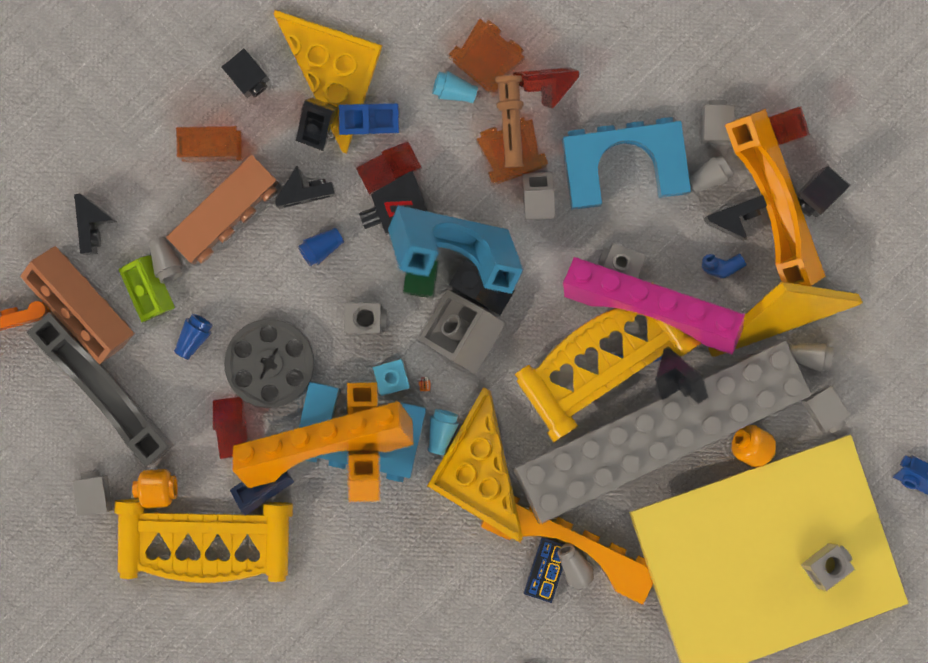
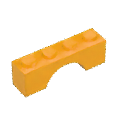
(363, 464)

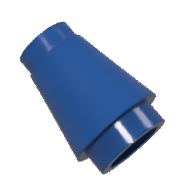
(320, 246)
(192, 336)

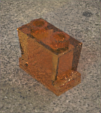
(487, 56)
(209, 144)
(492, 148)

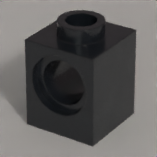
(246, 74)

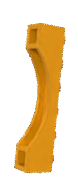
(759, 151)
(373, 429)
(626, 574)

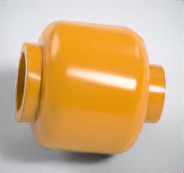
(753, 446)
(155, 488)

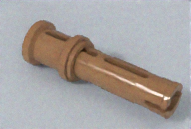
(510, 105)

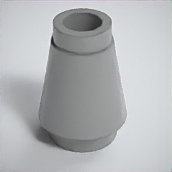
(711, 174)
(165, 262)
(813, 356)
(575, 567)

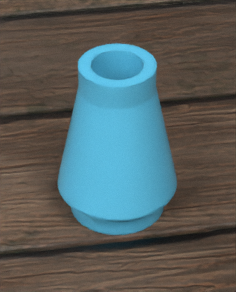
(451, 87)
(442, 428)

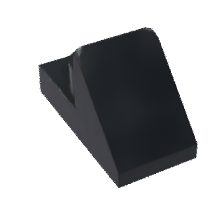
(315, 123)
(295, 194)
(89, 215)
(729, 219)
(677, 375)

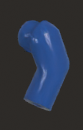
(722, 268)

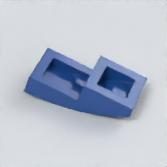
(368, 119)

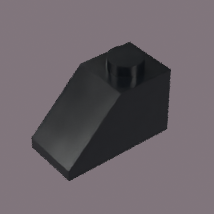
(821, 192)
(468, 282)

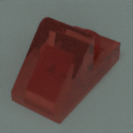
(551, 82)
(789, 126)
(388, 167)
(229, 424)

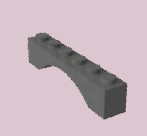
(100, 386)

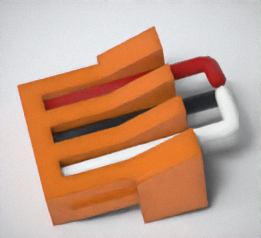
(424, 385)

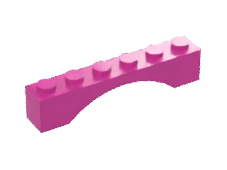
(702, 320)

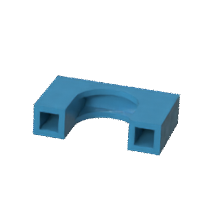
(660, 141)
(418, 234)
(321, 406)

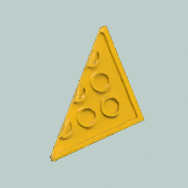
(333, 64)
(789, 308)
(476, 470)

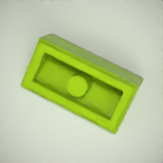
(145, 290)

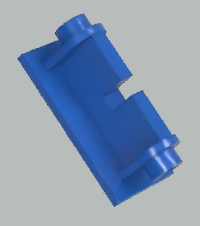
(913, 473)

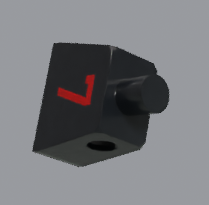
(400, 192)

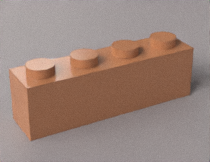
(222, 210)
(77, 304)

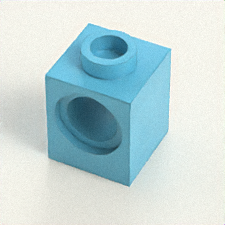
(391, 377)

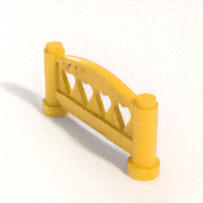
(558, 404)
(267, 532)

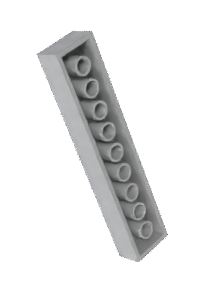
(661, 433)

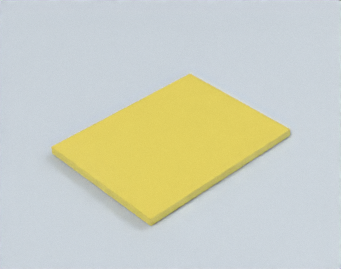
(735, 551)

